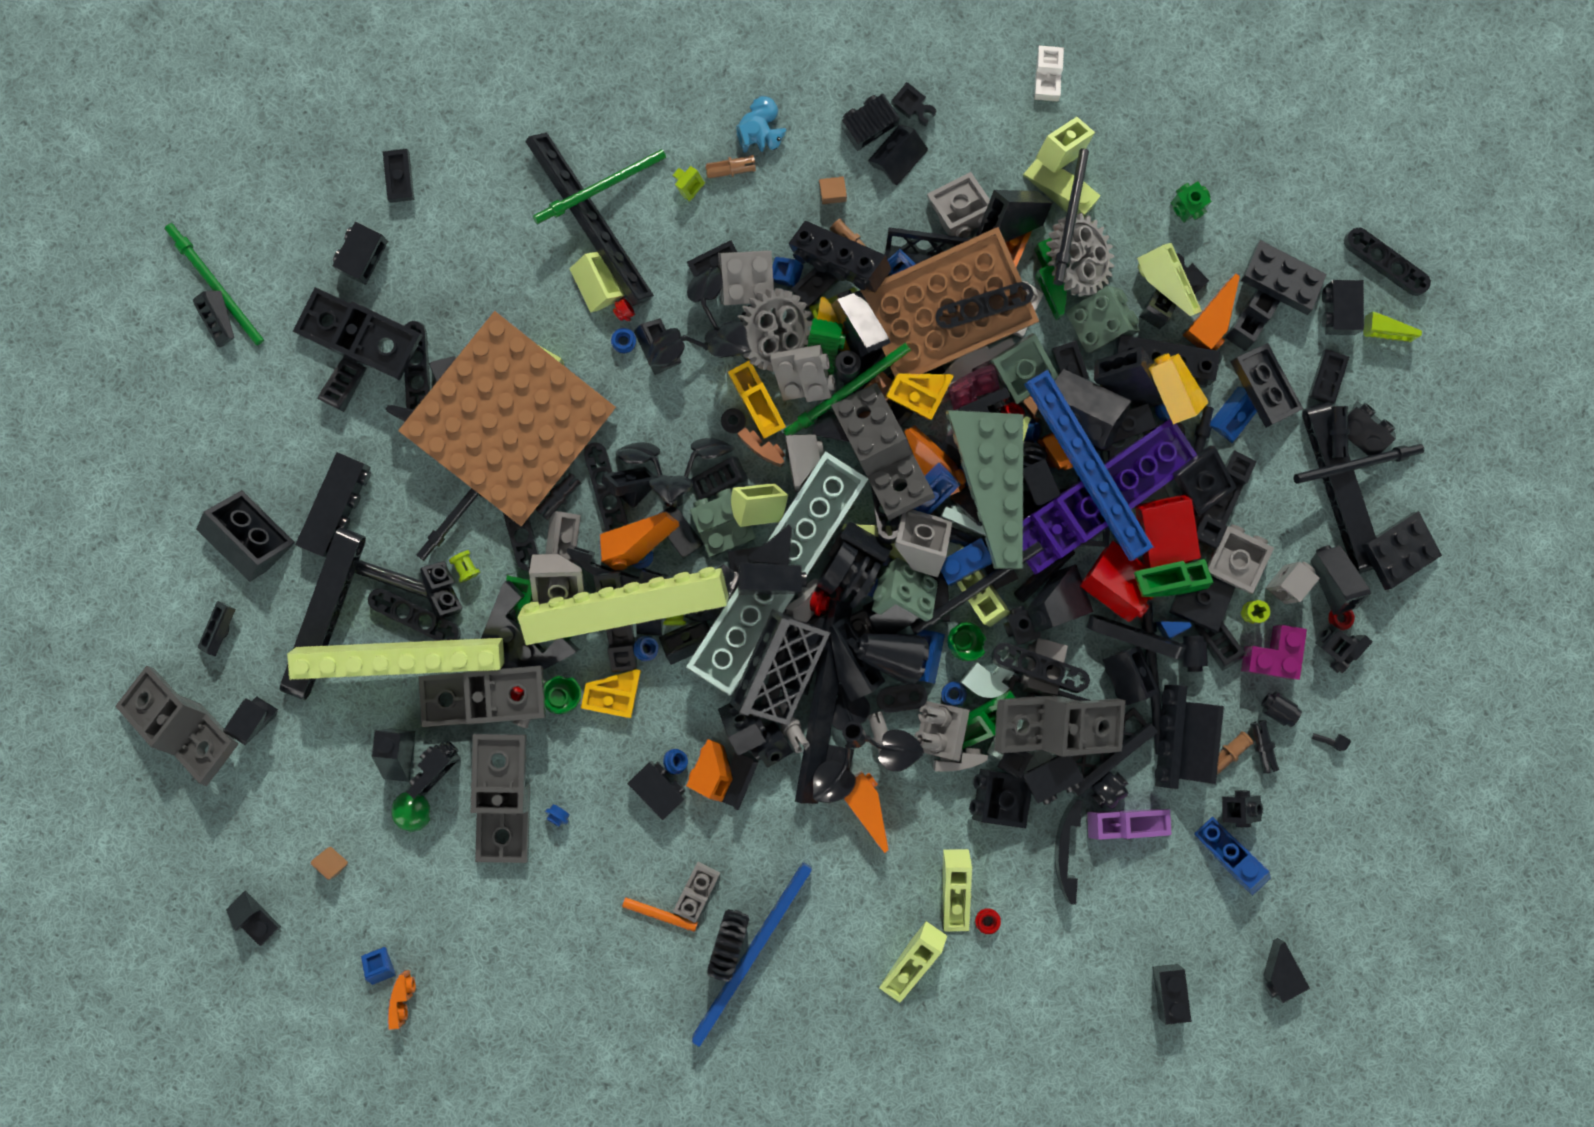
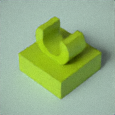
(688, 182)

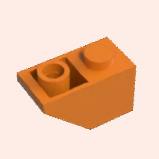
(1055, 455)
(712, 772)

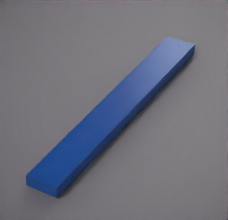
(1088, 465)
(751, 953)

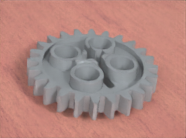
(1088, 254)
(774, 327)

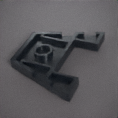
(516, 651)

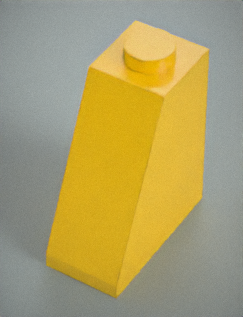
(1177, 388)

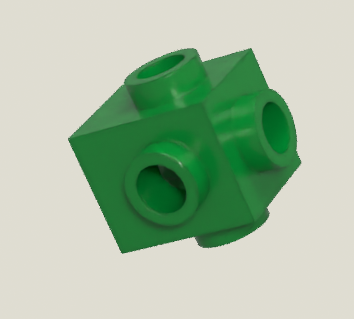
(1191, 201)

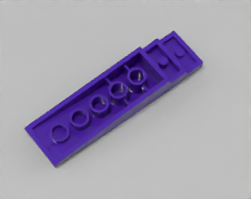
(1136, 472)

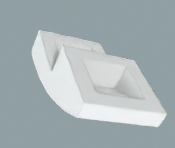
(1048, 73)

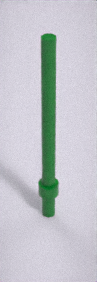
(558, 207)
(185, 247)
(806, 419)

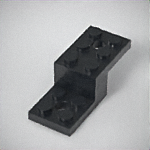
(357, 333)

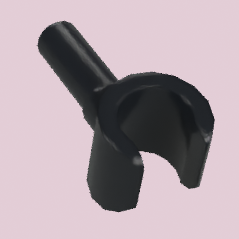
(1341, 742)

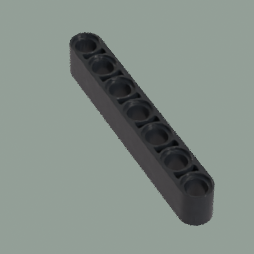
(1341, 488)
(326, 602)

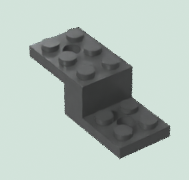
(883, 451)
(482, 696)
(176, 725)
(1059, 725)
(500, 798)

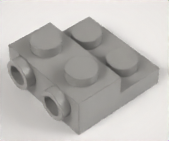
(960, 205)
(803, 373)
(1240, 559)

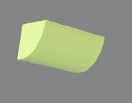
(596, 282)
(758, 504)

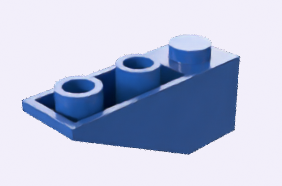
(1233, 856)

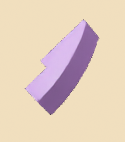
(1129, 823)

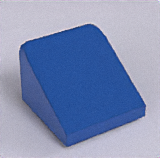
(786, 271)
(1172, 629)
(377, 966)

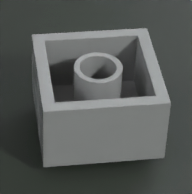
(745, 275)

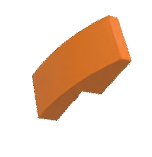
(402, 991)

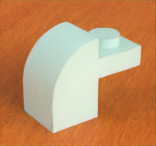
(985, 684)

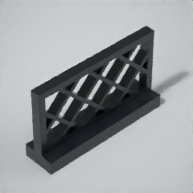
(760, 666)

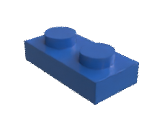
(966, 562)

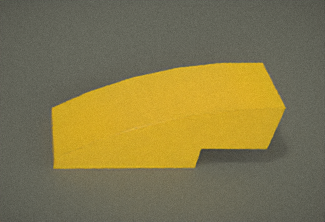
(756, 399)

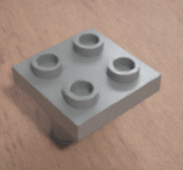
(942, 730)

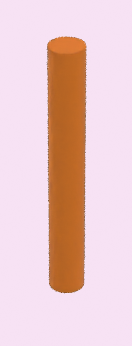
(659, 914)

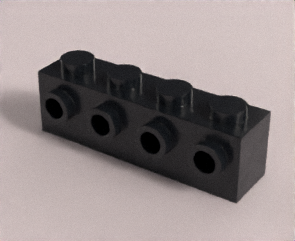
(840, 256)
(1200, 361)

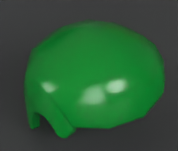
(966, 642)
(561, 695)
(410, 813)

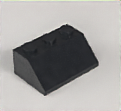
(1094, 406)
(244, 535)
(1201, 742)

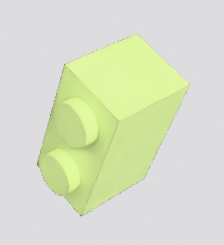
(1064, 144)

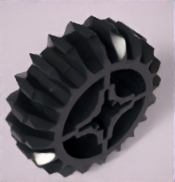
(728, 945)

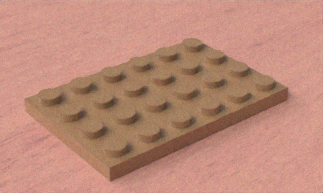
(911, 298)

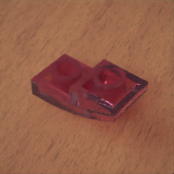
(973, 385)

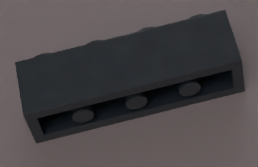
(333, 503)

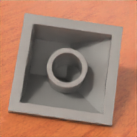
(803, 456)
(923, 541)
(554, 577)

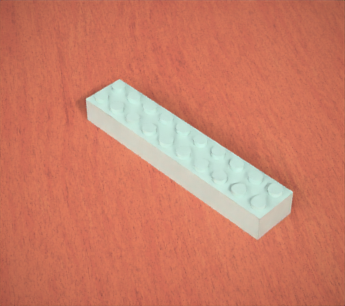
(813, 521)

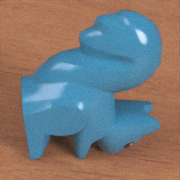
(755, 128)

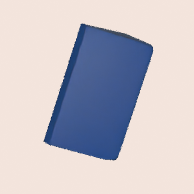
(1234, 415)
(942, 485)
(935, 642)

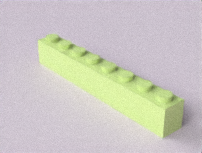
(623, 606)
(396, 658)

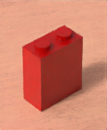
(1170, 529)
(1114, 583)

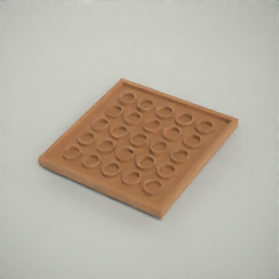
(507, 418)

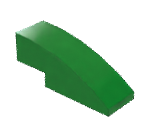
(1054, 294)
(1174, 579)
(982, 721)

